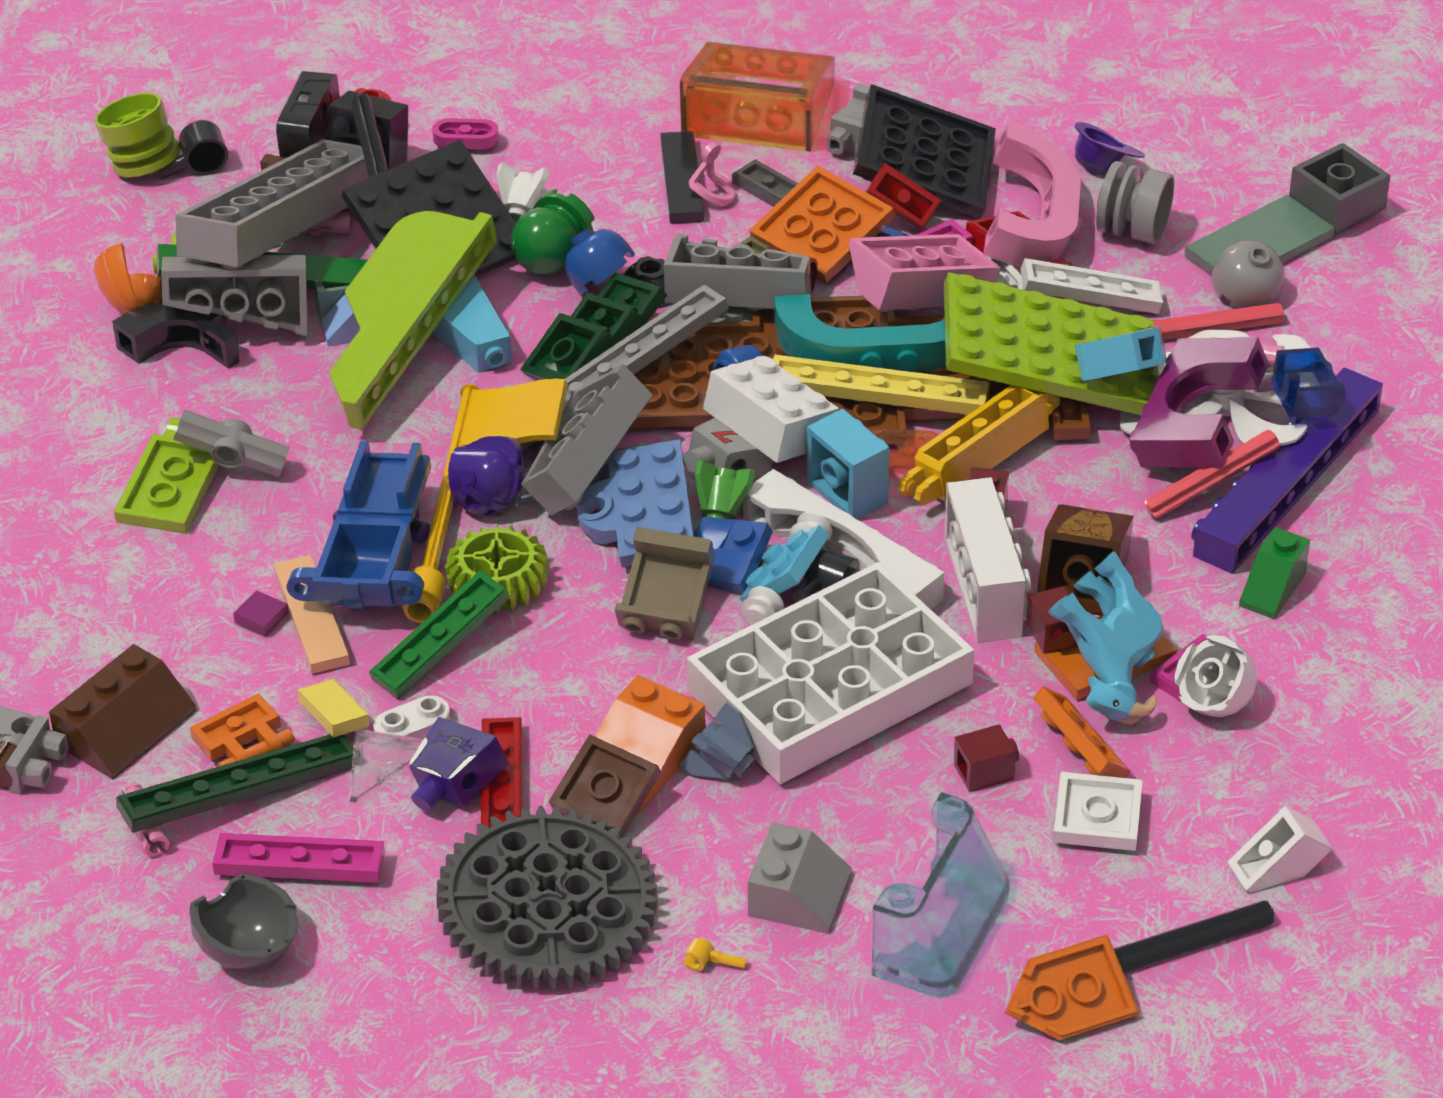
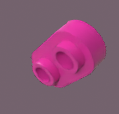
(474, 133)

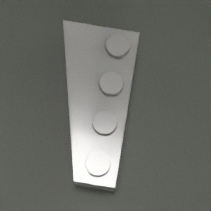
(734, 272)
(262, 291)
(587, 435)

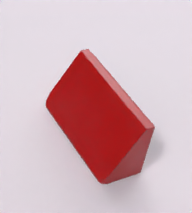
(904, 195)

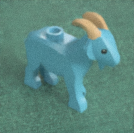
(1115, 641)

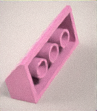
(913, 269)

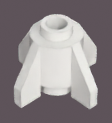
(520, 190)

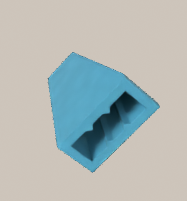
(475, 330)

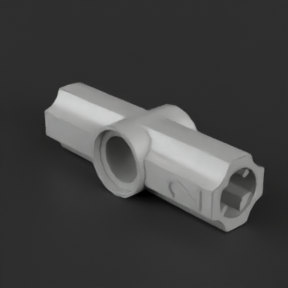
(231, 443)

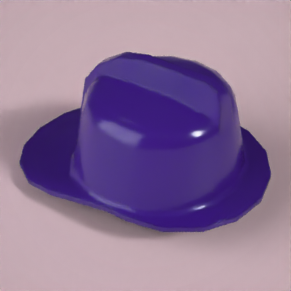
(1099, 149)

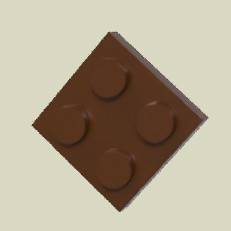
(605, 783)

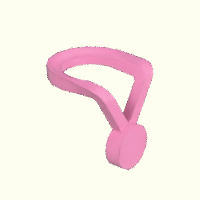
(708, 156)

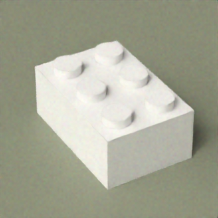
(765, 406)

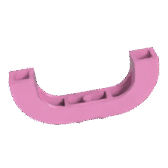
(1059, 184)

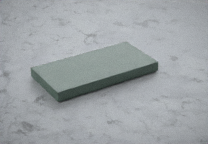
(1280, 225)

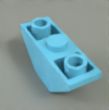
(1121, 353)

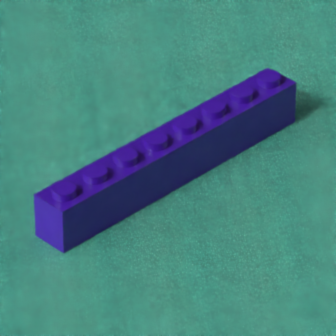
(1282, 478)

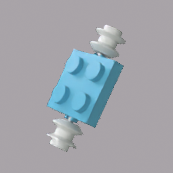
(784, 567)

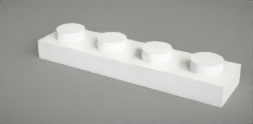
(1092, 286)

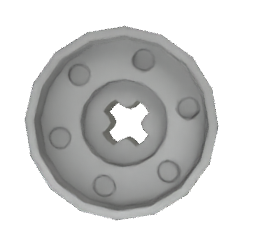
(1128, 201)

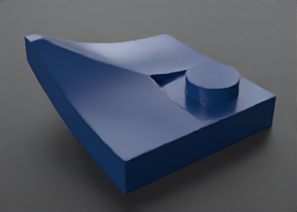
(737, 550)

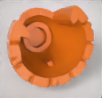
(123, 289)

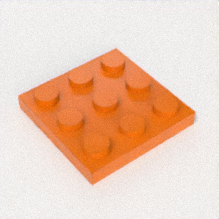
(821, 219)

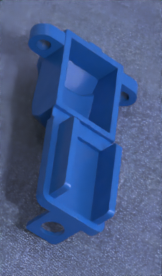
(371, 537)

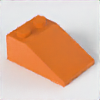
(654, 726)

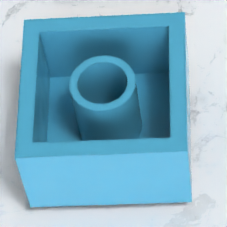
(847, 464)

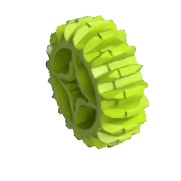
(504, 555)

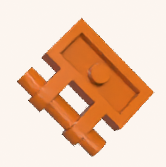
(238, 726)

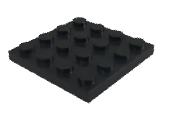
(928, 146)
(437, 182)

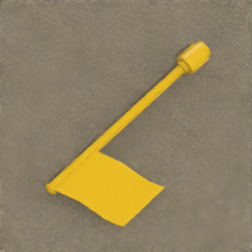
(519, 411)

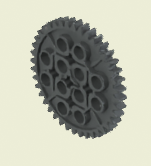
(546, 898)

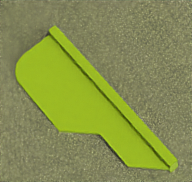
(402, 300)

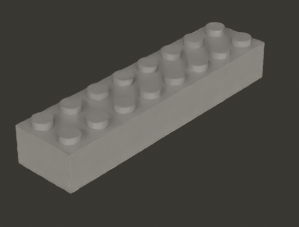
(270, 205)

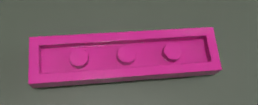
(299, 857)

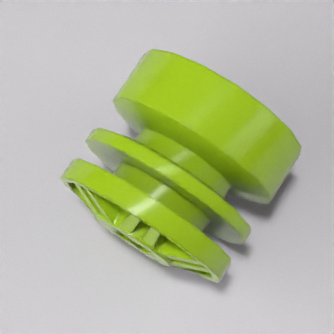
(137, 134)

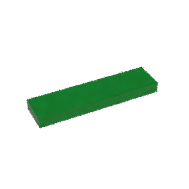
(439, 634)

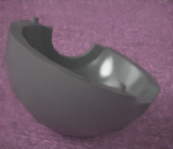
(245, 924)

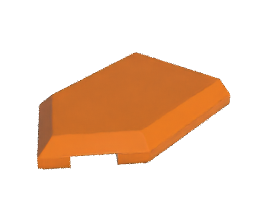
(1073, 990)

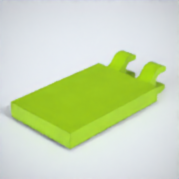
(166, 484)

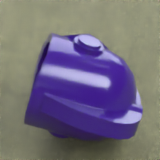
(486, 474)

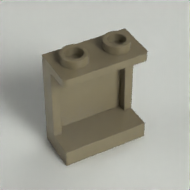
(666, 584)

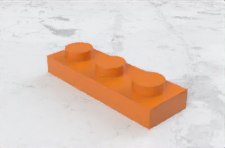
(1080, 734)

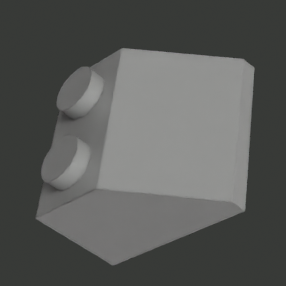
(797, 880)

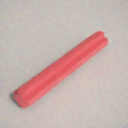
(1221, 320)
(1207, 477)

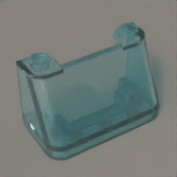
(936, 931)

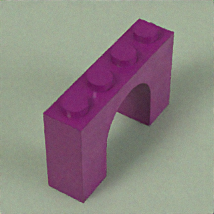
(1192, 369)

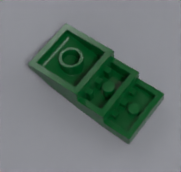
(593, 327)

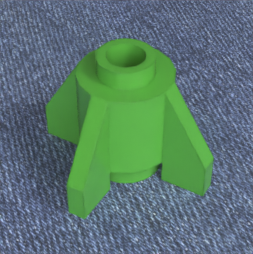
(722, 489)

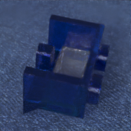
(1306, 384)

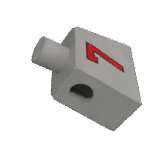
(724, 449)

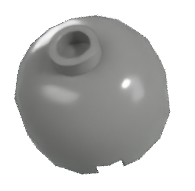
(1248, 274)

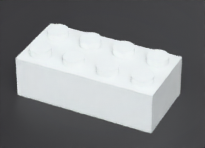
(986, 559)

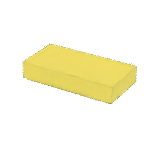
(333, 708)

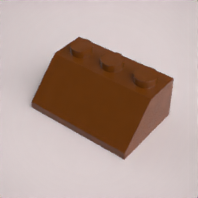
(122, 711)

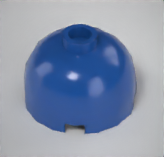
(595, 257)

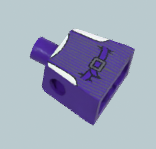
(454, 764)

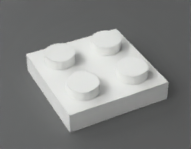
(1097, 811)

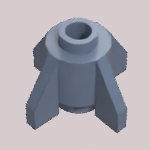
(722, 748)

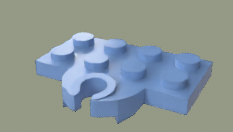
(643, 491)

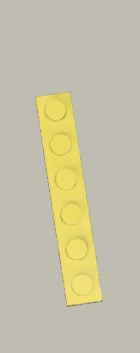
(888, 385)

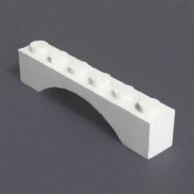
(782, 500)

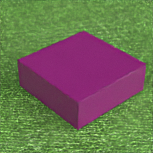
(261, 613)

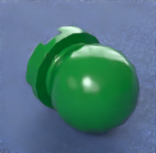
(545, 233)

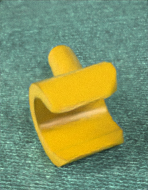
(702, 951)

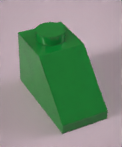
(1275, 572)

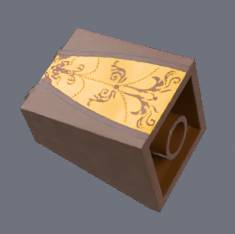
(1077, 543)

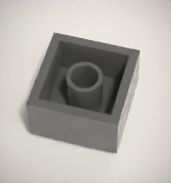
(1340, 186)

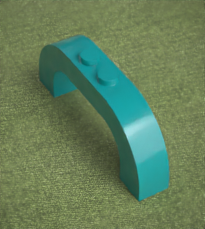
(891, 347)

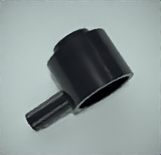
(201, 149)
(825, 571)

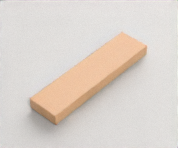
(313, 623)

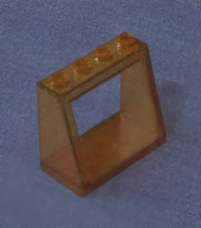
(752, 110)

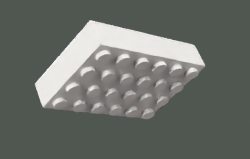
(832, 670)

